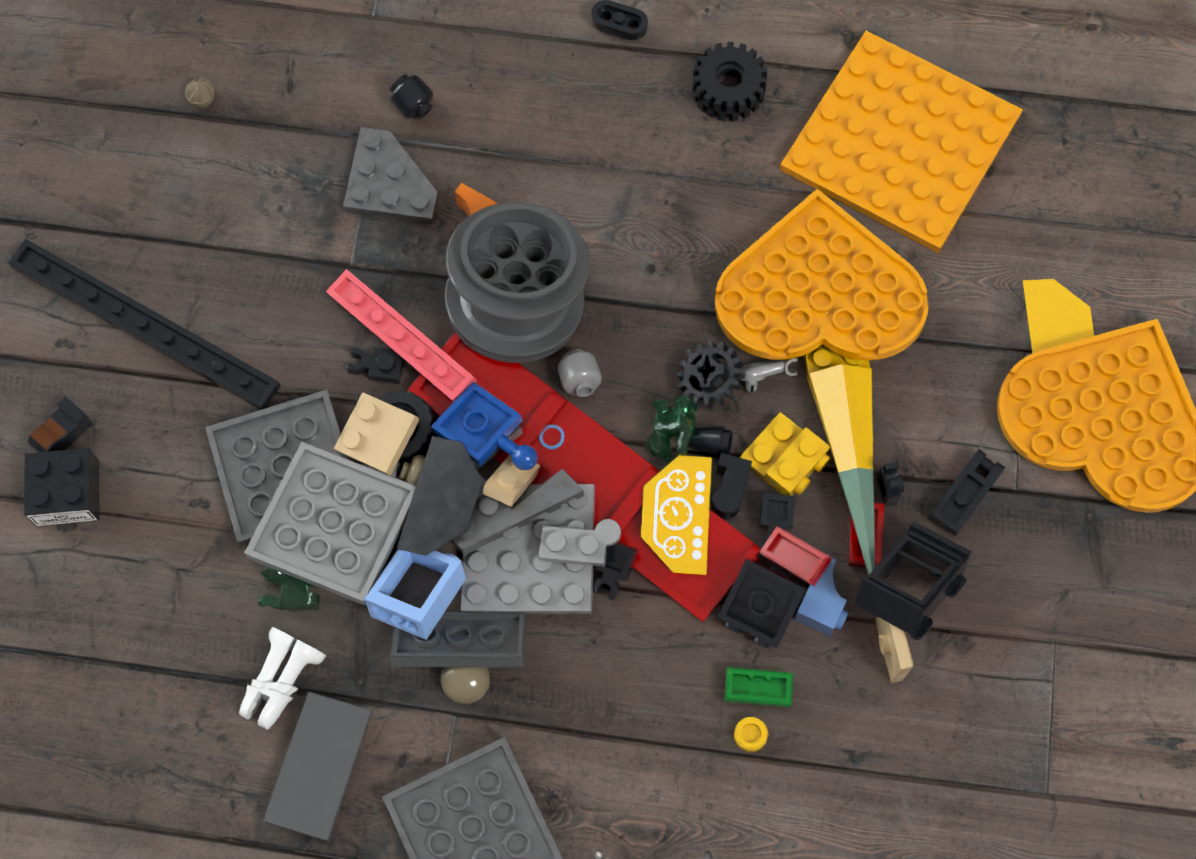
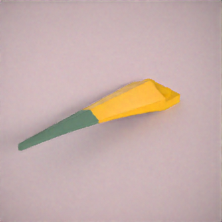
(845, 407)

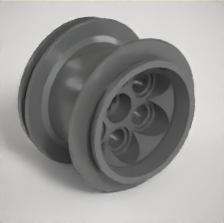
(518, 253)

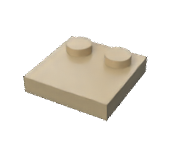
(376, 434)

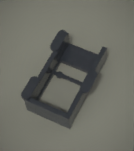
(900, 607)

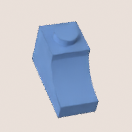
(823, 605)

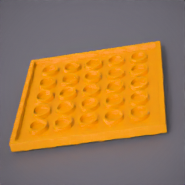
(901, 141)

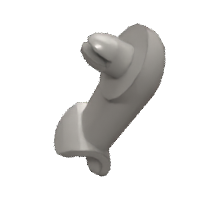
(758, 371)

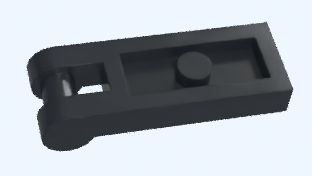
(966, 493)

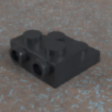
(761, 604)

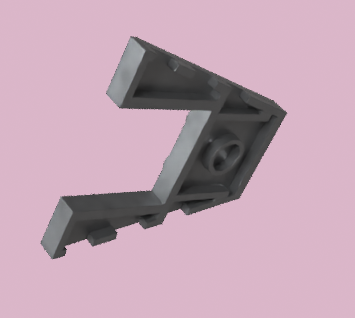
(493, 517)

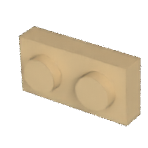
(509, 482)

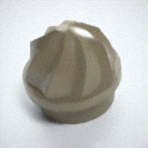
(200, 92)

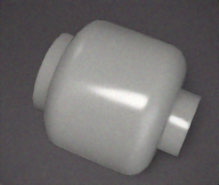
(579, 373)

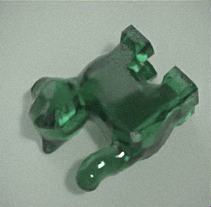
(672, 423)
(293, 594)

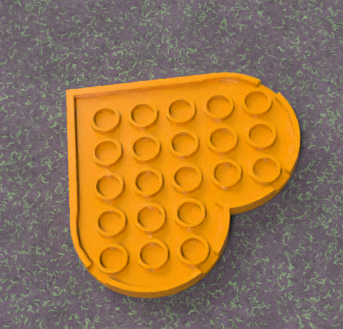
(821, 283)
(1109, 410)

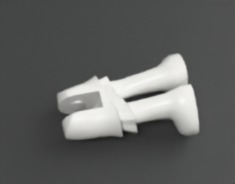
(277, 693)

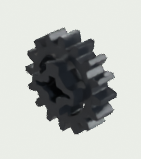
(718, 383)

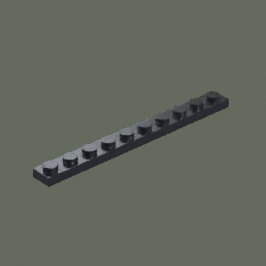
(144, 324)

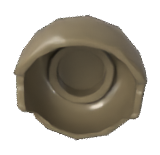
(465, 684)

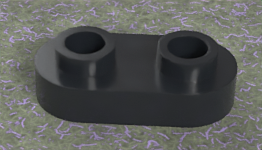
(620, 19)

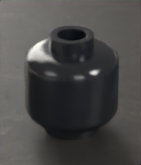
(411, 96)

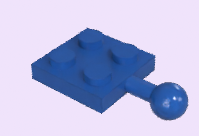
(483, 426)

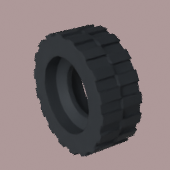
(415, 405)

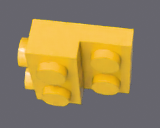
(787, 455)

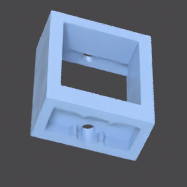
(403, 615)

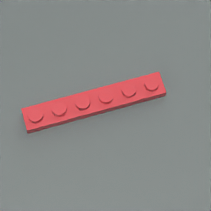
(400, 335)

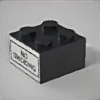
(61, 487)

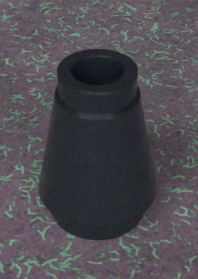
(712, 440)

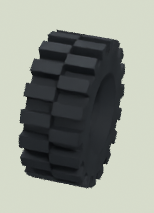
(729, 100)

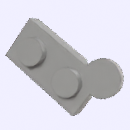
(579, 545)

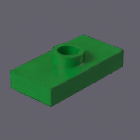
(758, 687)

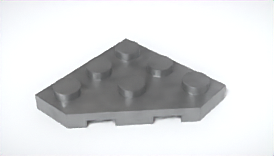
(388, 181)

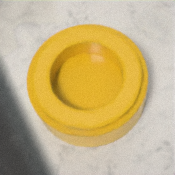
(750, 734)

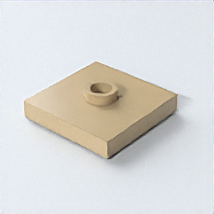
(895, 649)

